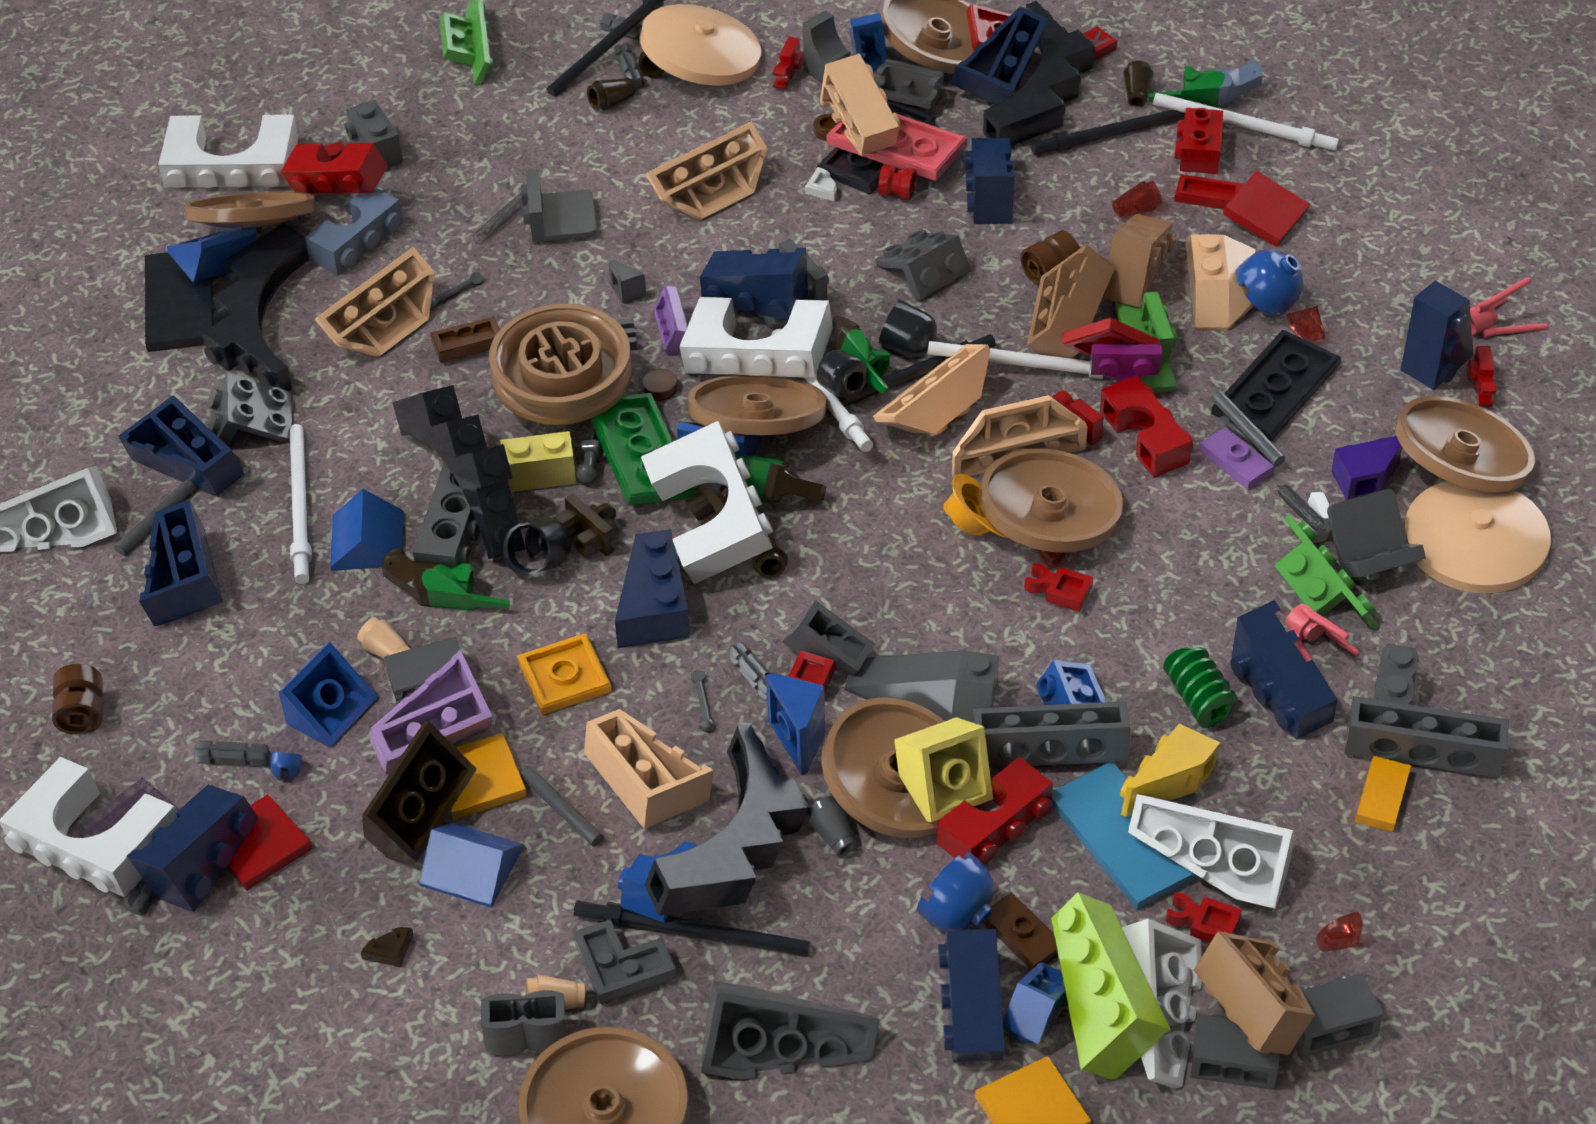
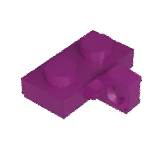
(1125, 360)

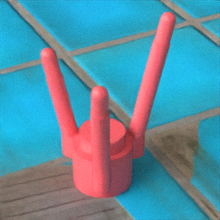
(1485, 316)
(1311, 625)

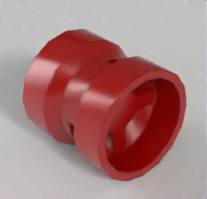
(898, 182)

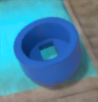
(285, 762)

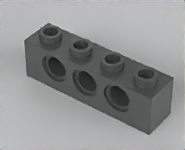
(447, 525)
(1056, 733)
(1427, 736)

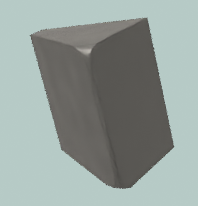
(627, 282)

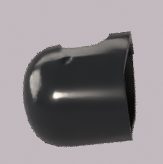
(908, 330)
(543, 536)

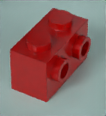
(1201, 140)

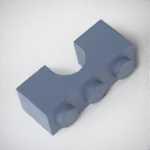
(341, 245)

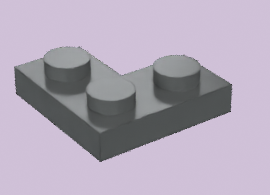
(621, 971)

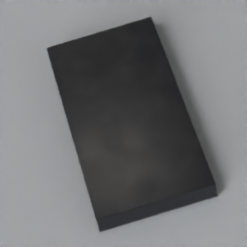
(861, 171)
(174, 305)
(1280, 382)

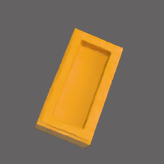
(1382, 794)

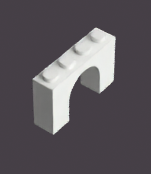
(187, 165)
(789, 353)
(739, 528)
(55, 801)

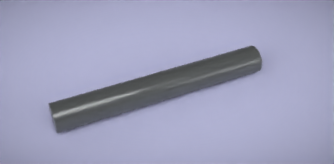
(1247, 427)
(145, 526)
(561, 806)

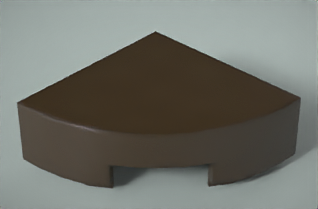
(389, 948)

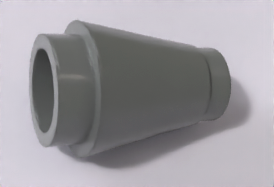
(832, 825)

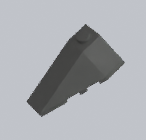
(940, 681)
(768, 1030)

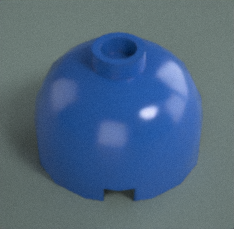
(1272, 280)
(959, 895)

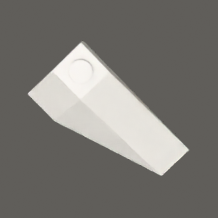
(60, 513)
(1227, 851)
(1168, 965)

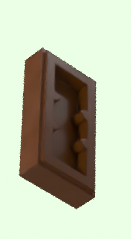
(464, 339)
(1022, 931)

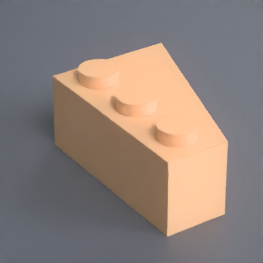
(859, 104)
(643, 771)

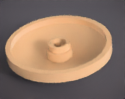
(700, 44)
(1478, 537)

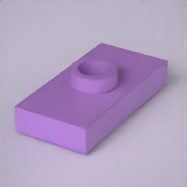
(670, 320)
(1236, 458)

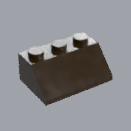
(416, 795)

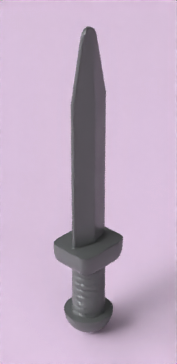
(591, 453)

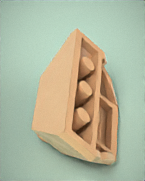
(712, 174)
(1213, 281)
(382, 307)
(940, 394)
(1018, 427)

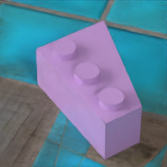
(446, 700)

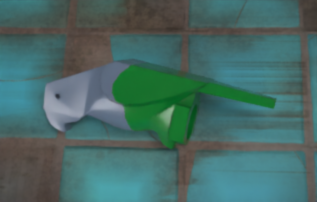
(1217, 86)

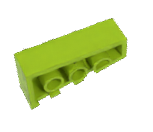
(1105, 988)

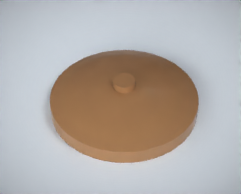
(929, 31)
(249, 209)
(757, 404)
(1465, 444)
(1051, 500)
(863, 765)
(604, 1079)

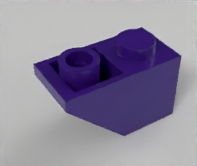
(1366, 466)

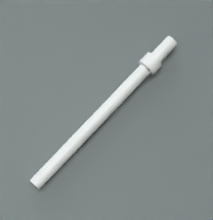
(1304, 136)
(1020, 359)
(848, 423)
(300, 548)

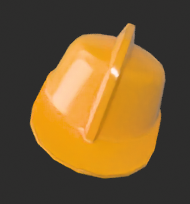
(965, 507)

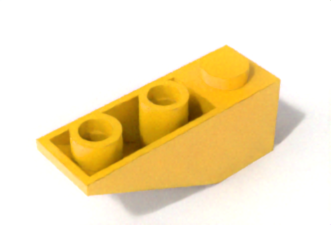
(1174, 770)

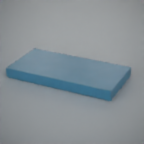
(1093, 813)

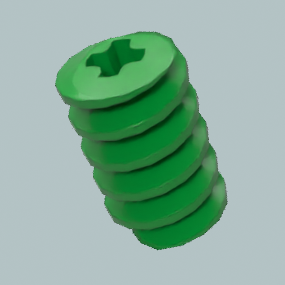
(1200, 685)

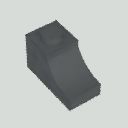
(821, 44)
(829, 636)
(1225, 1055)

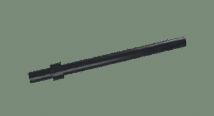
(603, 46)
(1064, 140)
(909, 373)
(692, 928)

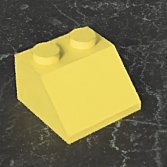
(540, 461)
(945, 766)

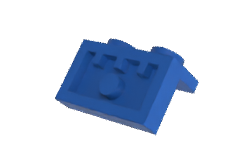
(1069, 684)

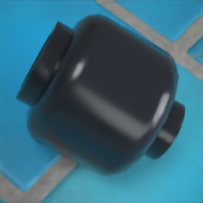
(842, 374)

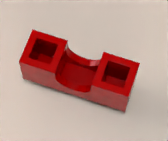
(353, 171)
(1163, 442)
(1021, 796)

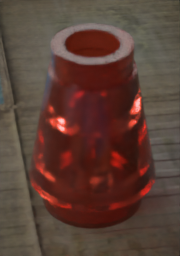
(1137, 200)

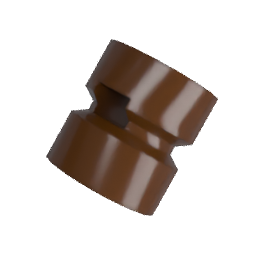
(1045, 255)
(77, 699)

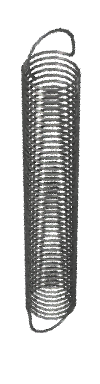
(505, 220)
(1305, 506)

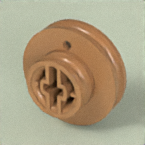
(560, 364)

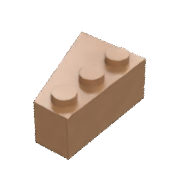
(1137, 256)
(1068, 300)
(1255, 991)

